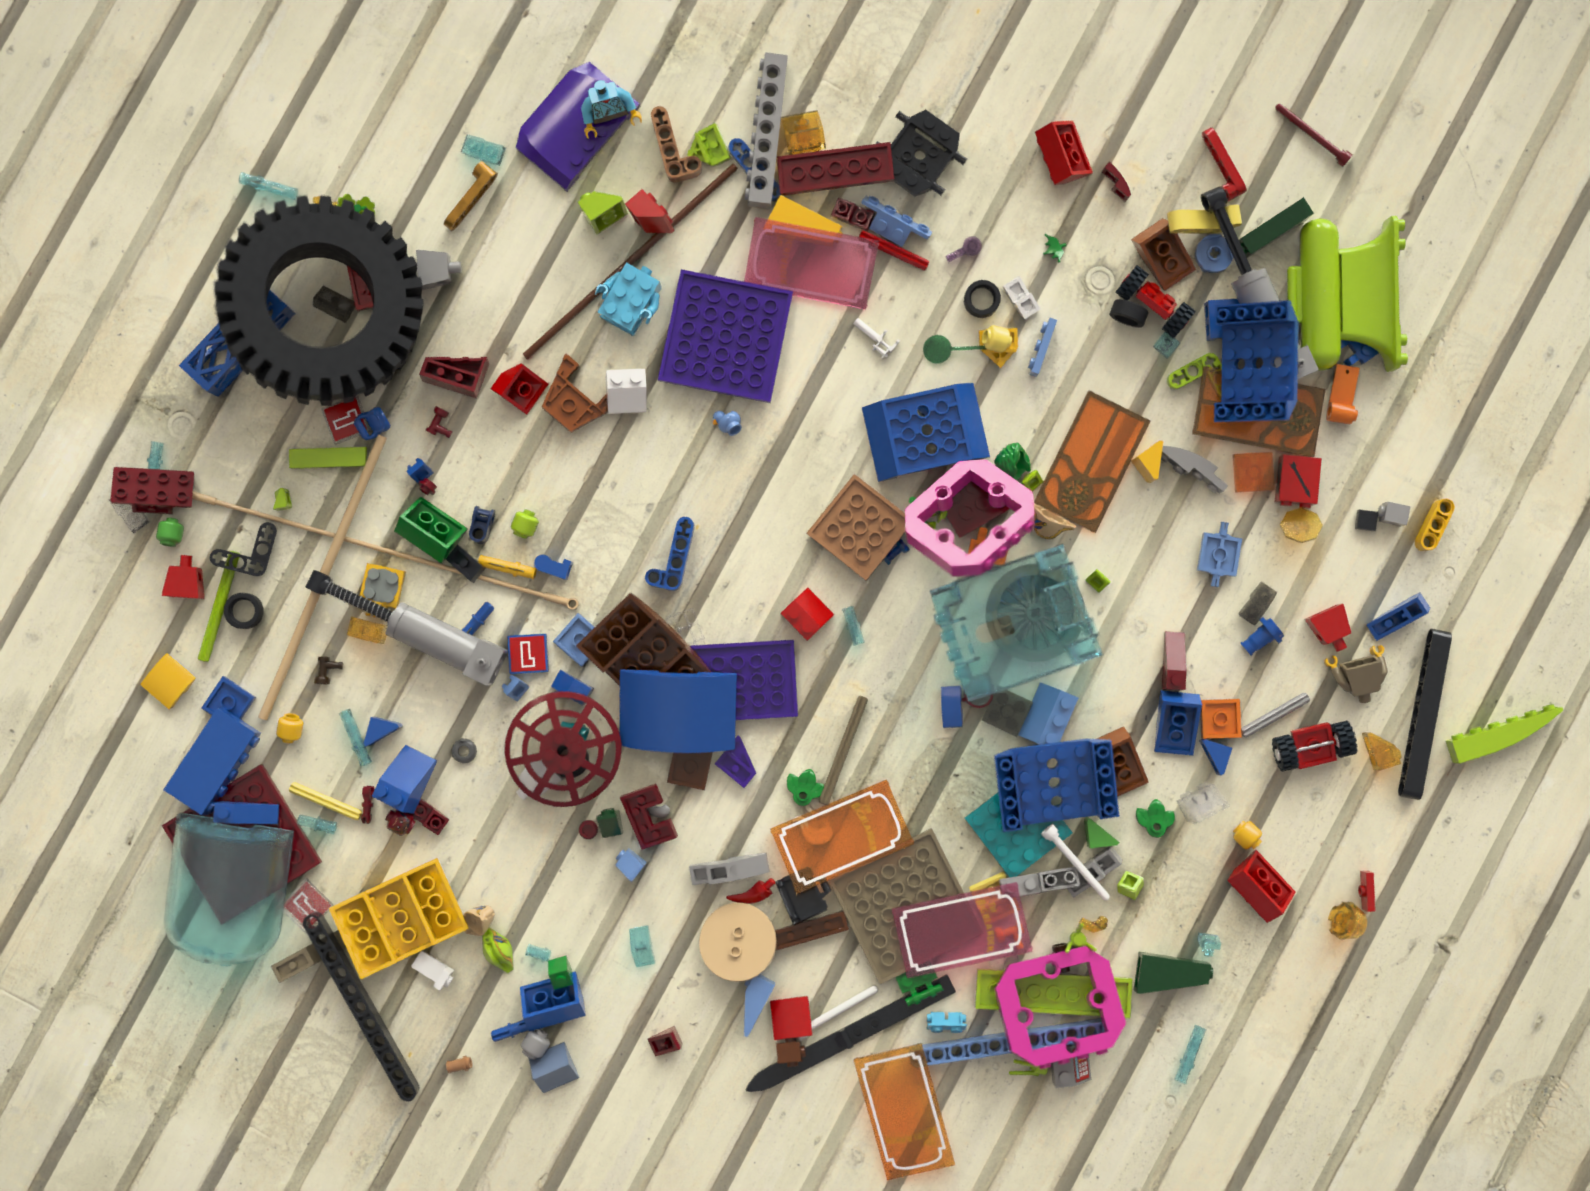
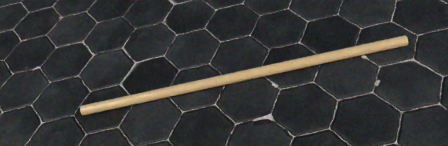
(326, 568)

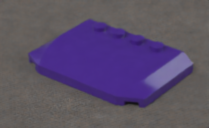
(555, 131)

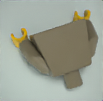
(1361, 675)

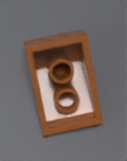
(1163, 254)
(1127, 764)

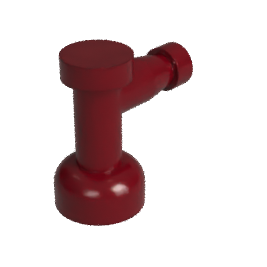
(435, 427)

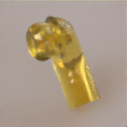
(1095, 926)

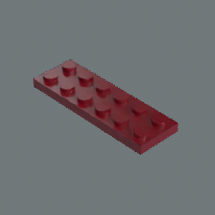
(835, 168)

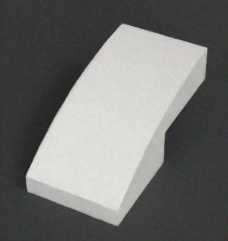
(1021, 298)

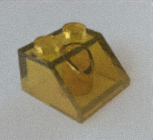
(803, 132)

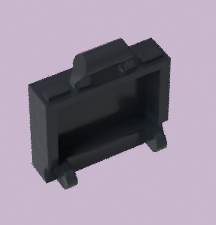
(804, 904)

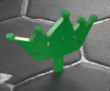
(1055, 247)

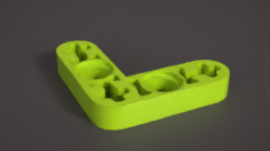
(1199, 364)

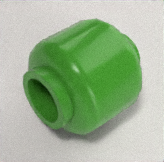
(169, 532)

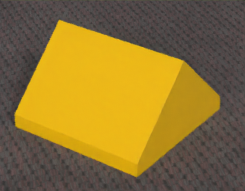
(1149, 462)

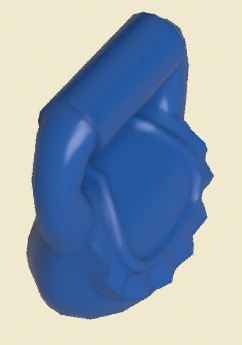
(375, 419)

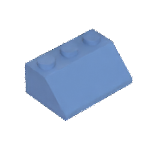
(1048, 715)

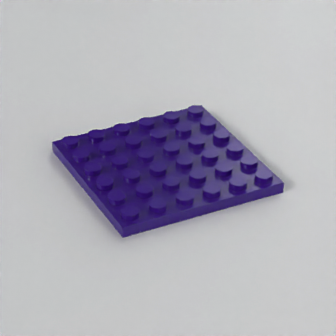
(725, 336)

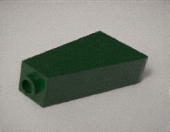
(1276, 227)
(1164, 972)

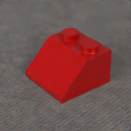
(807, 613)

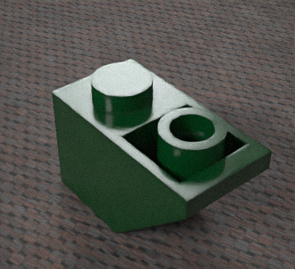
(610, 823)

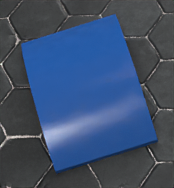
(677, 711)

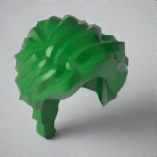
(1013, 460)

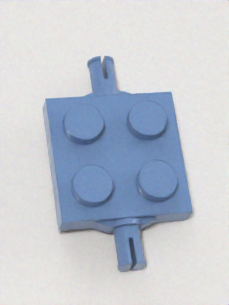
(1219, 554)

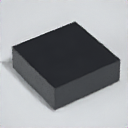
(1366, 520)

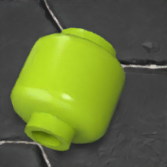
(524, 524)

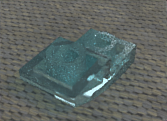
(483, 150)

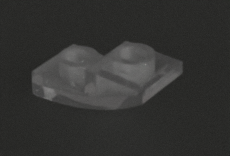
(132, 519)

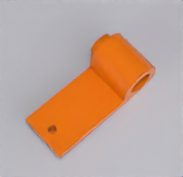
(1342, 394)

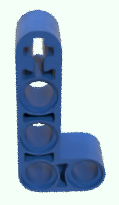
(674, 553)

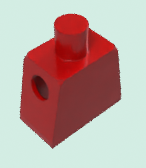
(184, 580)
(1331, 626)

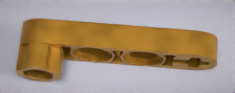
(485, 178)

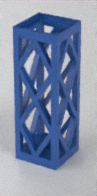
(196, 359)

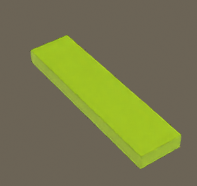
(327, 457)

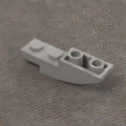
(1186, 461)
(729, 870)
(1045, 881)

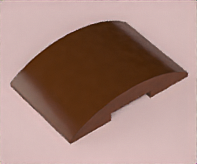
(638, 640)

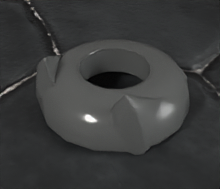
(472, 750)

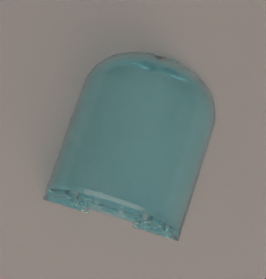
(226, 889)

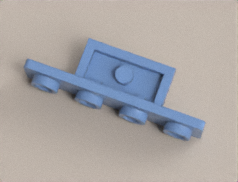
(892, 224)

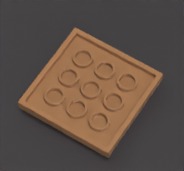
(859, 527)

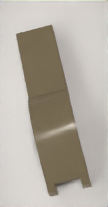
(301, 960)

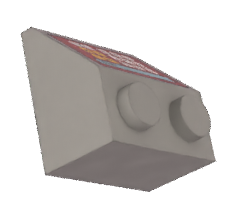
(1071, 1073)

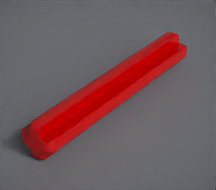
(898, 252)

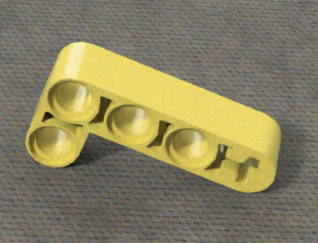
(1200, 221)

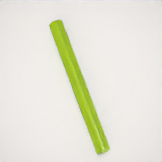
(217, 610)

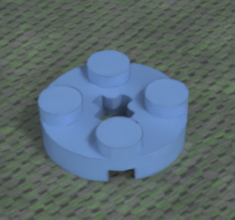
(1207, 262)

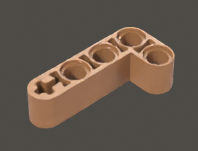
(670, 144)

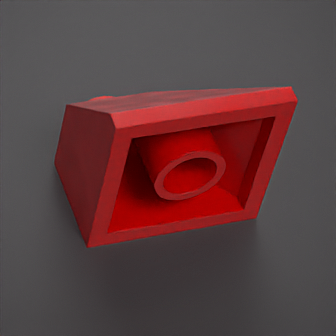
(519, 387)

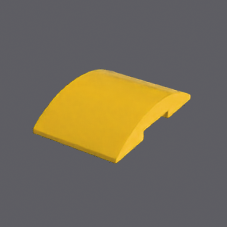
(398, 918)

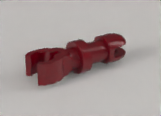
(367, 804)

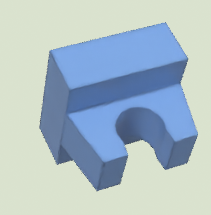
(515, 688)

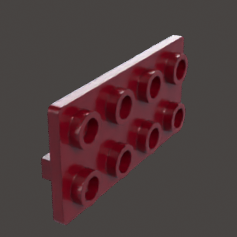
(152, 489)

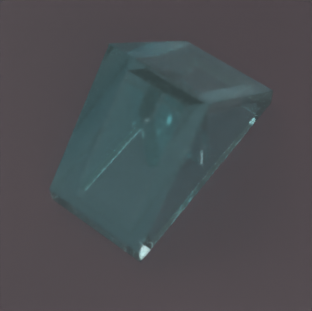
(641, 946)

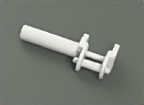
(878, 338)

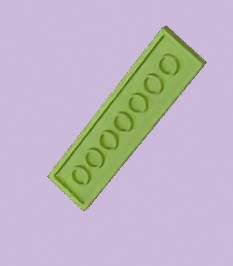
(1059, 995)

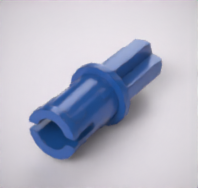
(478, 618)
(509, 1031)

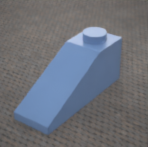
(756, 996)

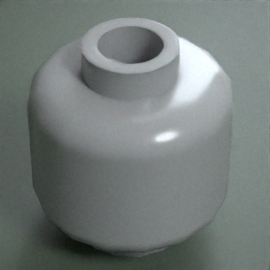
(535, 1044)

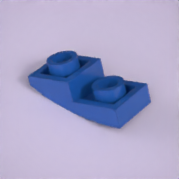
(951, 706)

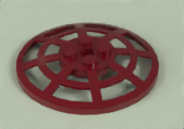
(563, 736)

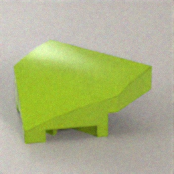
(709, 146)

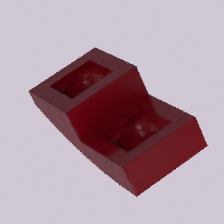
(1121, 187)

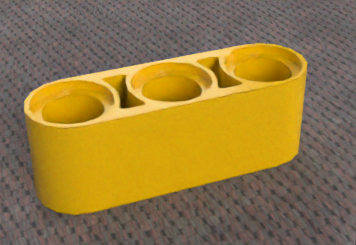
(1442, 520)

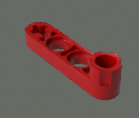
(1235, 185)

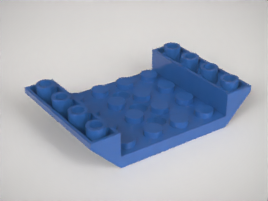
(1252, 333)
(897, 435)
(1084, 783)

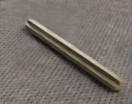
(843, 750)

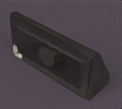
(333, 304)

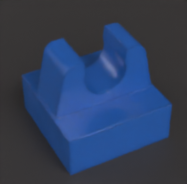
(419, 470)

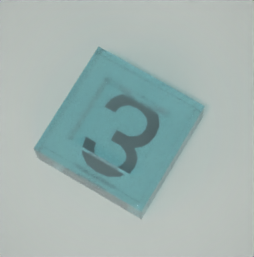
(1166, 345)

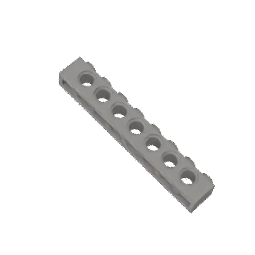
(777, 64)

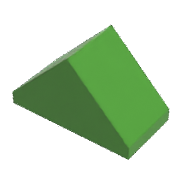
(1097, 836)

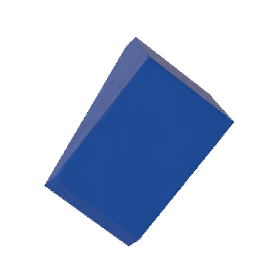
(378, 729)
(1217, 755)

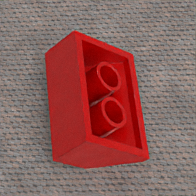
(1063, 152)
(1262, 886)

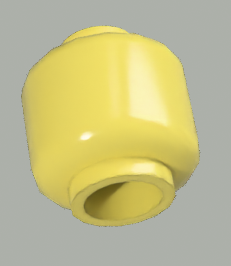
(996, 338)

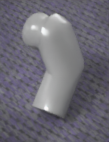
(659, 811)

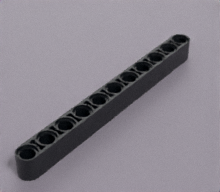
(361, 1016)

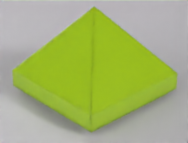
(1032, 480)
(1098, 580)

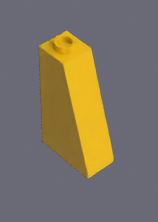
(794, 213)

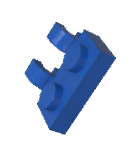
(1361, 352)

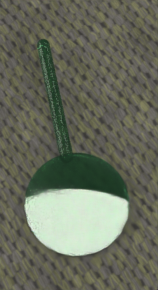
(938, 349)

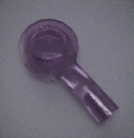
(971, 246)

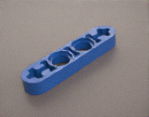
(744, 148)

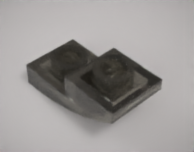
(1258, 603)

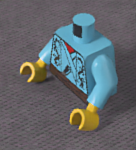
(607, 103)

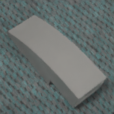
(1098, 866)

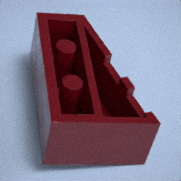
(455, 374)

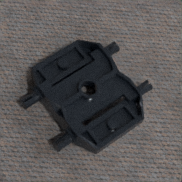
(921, 175)

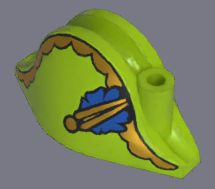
(497, 950)

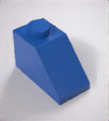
(567, 682)

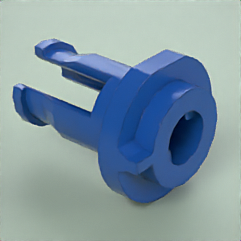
(1265, 634)

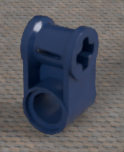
(481, 523)

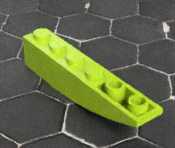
(1499, 735)

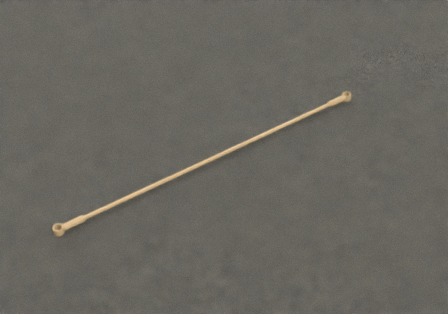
(549, 597)

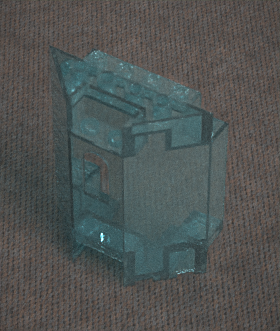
(1045, 613)

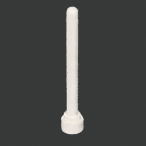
(1051, 834)
(842, 1007)

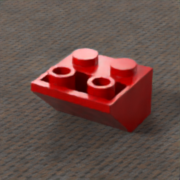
(649, 214)

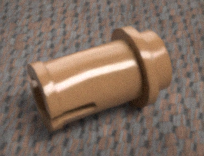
(459, 1064)

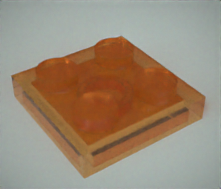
(1253, 472)

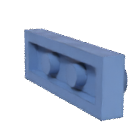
(1042, 346)

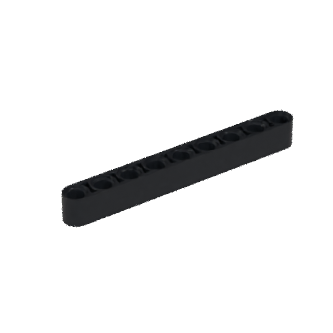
(1425, 714)

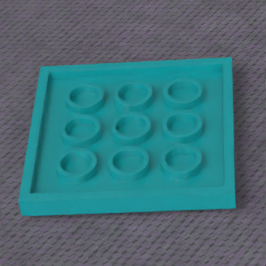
(1012, 849)

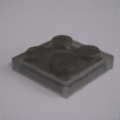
(1007, 711)

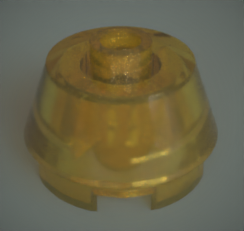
(1347, 921)

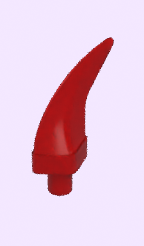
(759, 892)

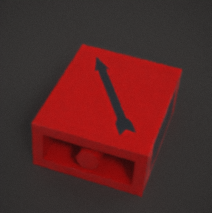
(1298, 480)

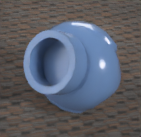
(727, 423)

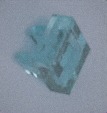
(1208, 943)

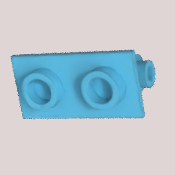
(954, 1022)

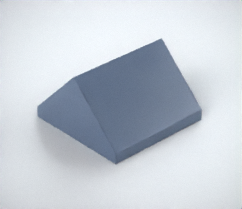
(553, 1068)

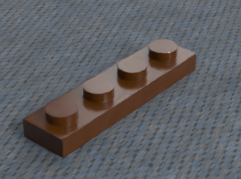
(811, 930)

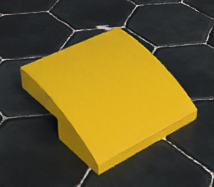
(168, 681)

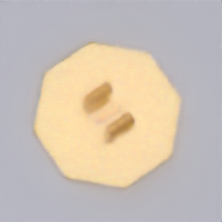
(1301, 525)

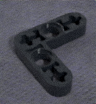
(255, 557)

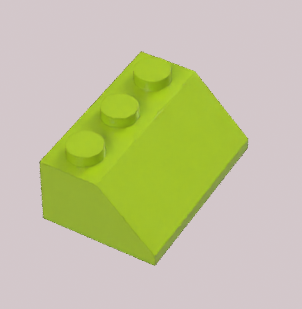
(602, 209)

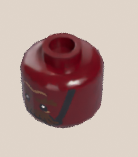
(400, 822)

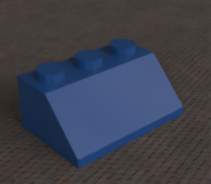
(546, 1007)

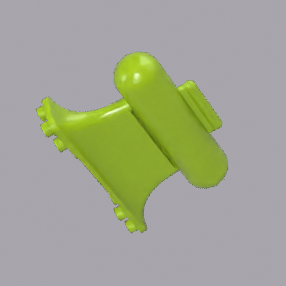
(1348, 293)

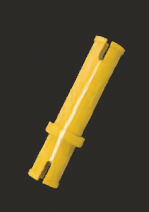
(528, 572)

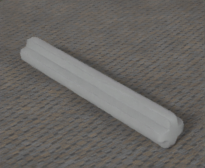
(1275, 714)

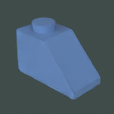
(629, 863)

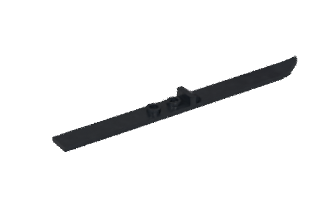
(848, 1036)

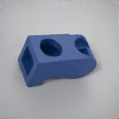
(547, 565)

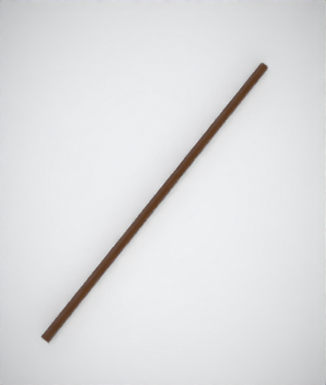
(631, 260)

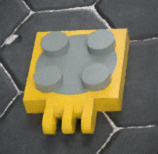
(382, 585)

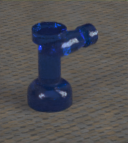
(901, 547)

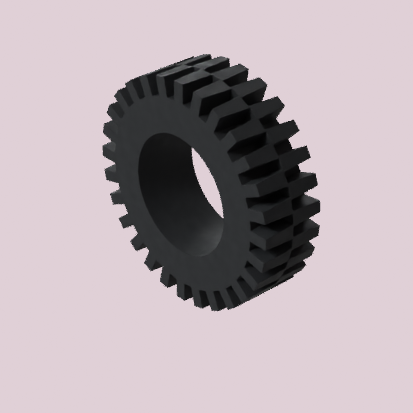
(329, 233)

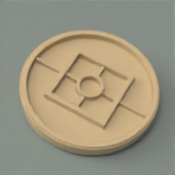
(737, 942)

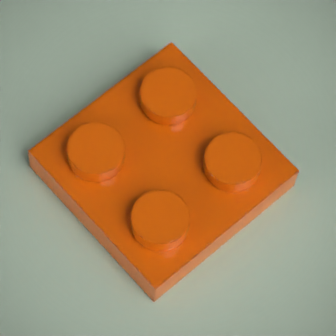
(1220, 718)

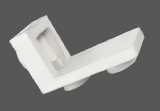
(433, 969)

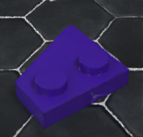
(737, 763)

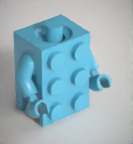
(630, 298)

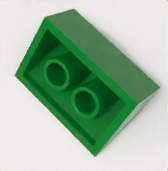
(430, 529)

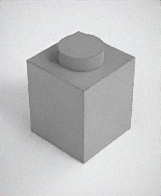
(1393, 513)

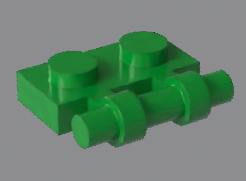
(909, 984)

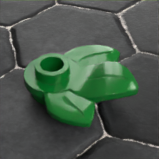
(805, 784)
(1155, 815)

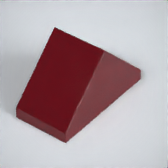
(665, 1042)

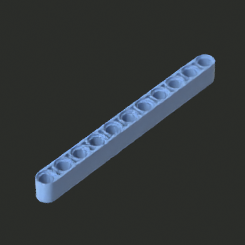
(1003, 1048)

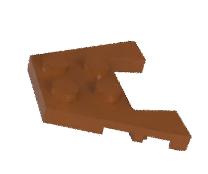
(569, 404)

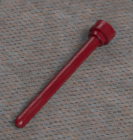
(1341, 156)

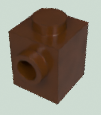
(790, 1052)

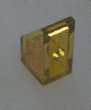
(367, 630)
(1381, 752)

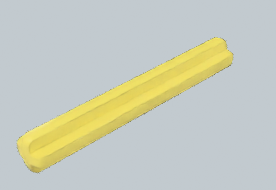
(325, 801)

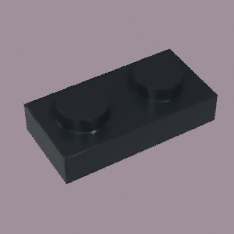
(465, 563)

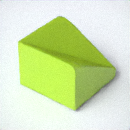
(283, 500)
(1130, 885)

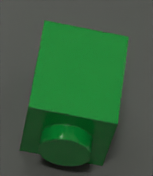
(560, 972)

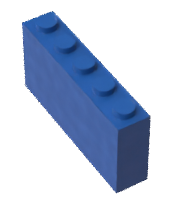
(212, 761)

